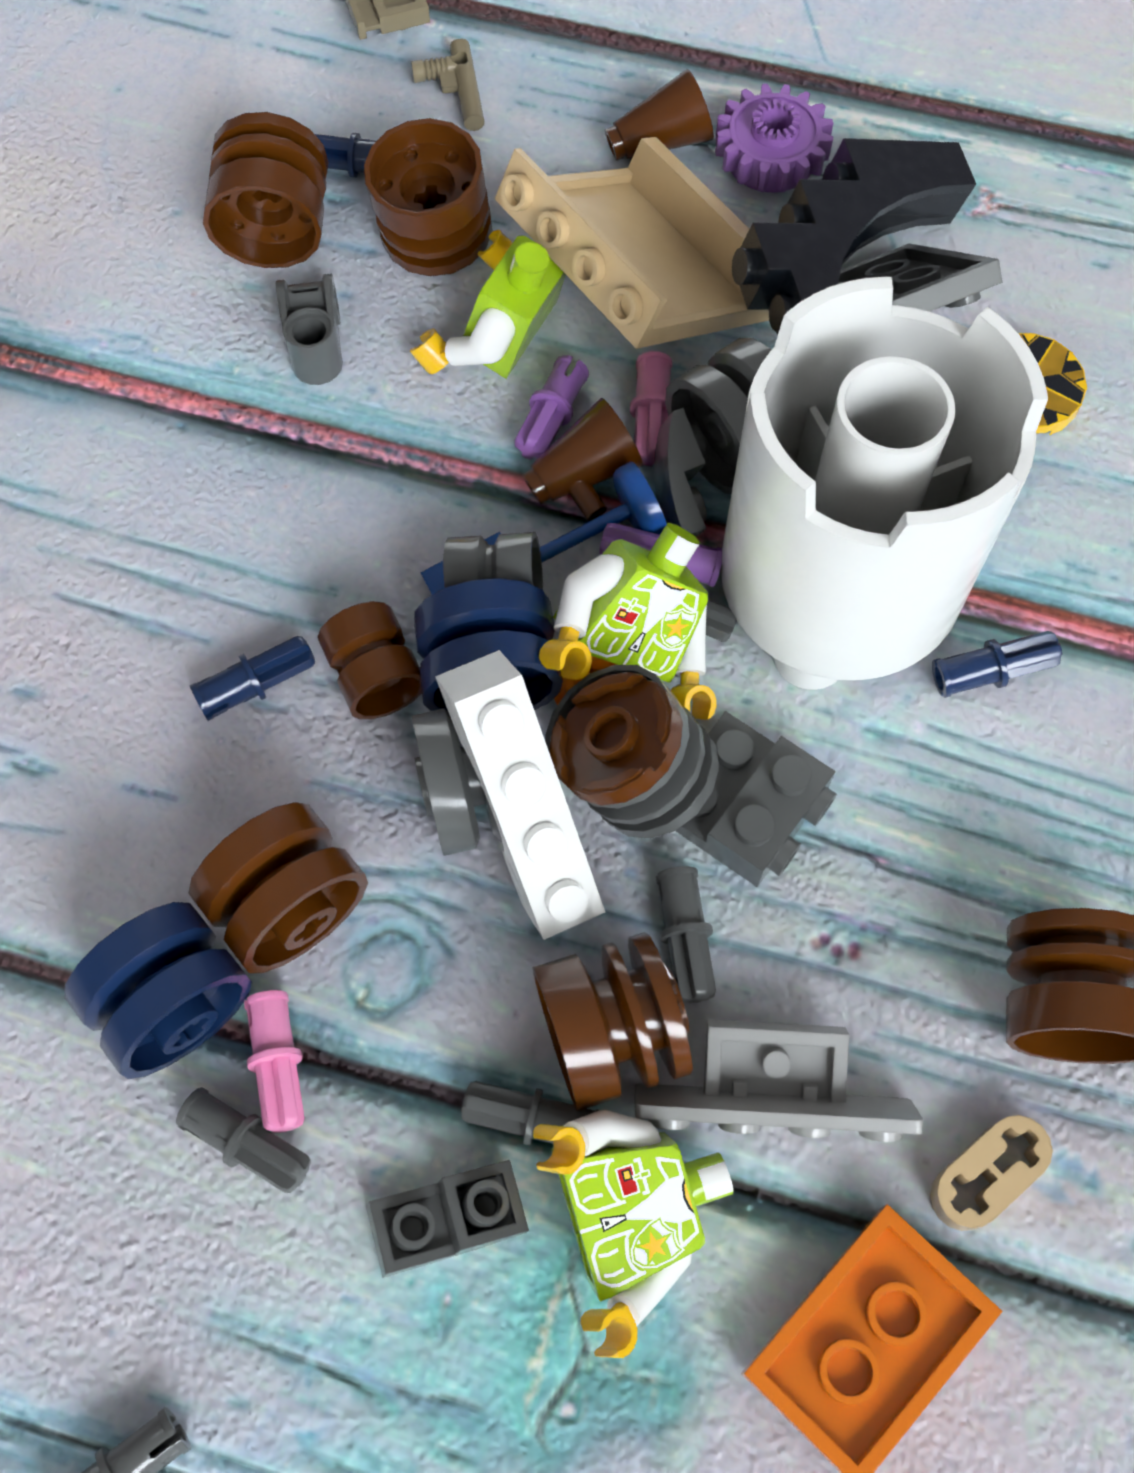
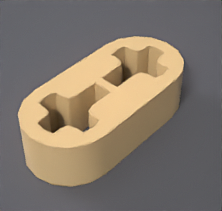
(1003, 1185)

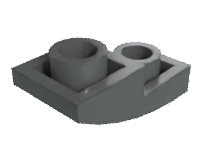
(677, 460)
(446, 1218)

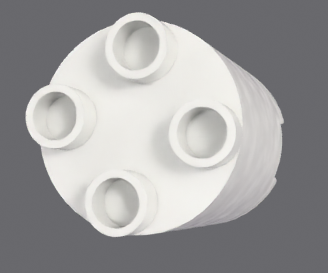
(873, 479)

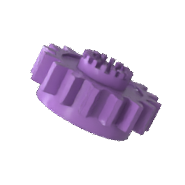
(773, 139)

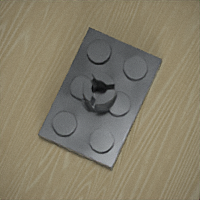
(929, 276)

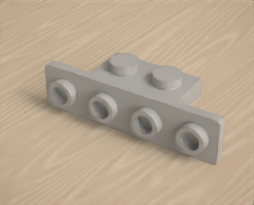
(777, 1079)

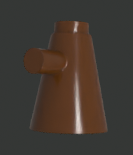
(672, 114)
(582, 458)

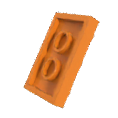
(872, 1344)

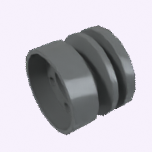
(679, 792)

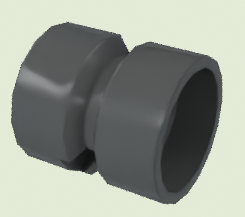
(511, 557)

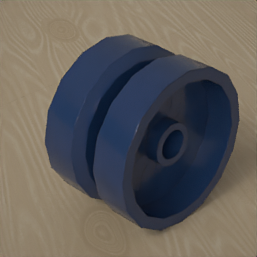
(481, 619)
(156, 989)

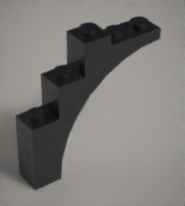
(863, 195)

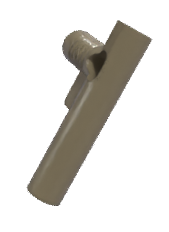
(455, 75)

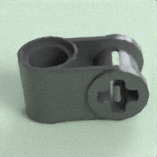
(311, 328)

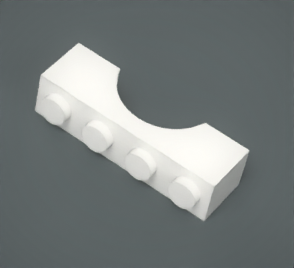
(524, 792)

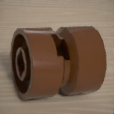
(371, 660)

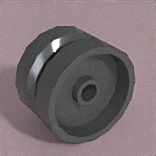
(717, 402)
(449, 783)

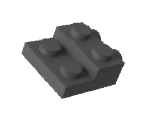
(758, 801)

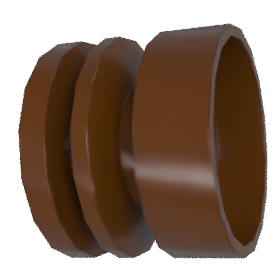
(266, 190)
(429, 196)
(1075, 988)
(614, 1020)

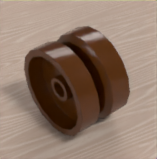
(277, 886)

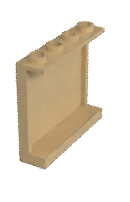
(637, 242)

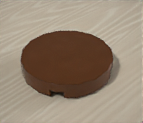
(616, 739)

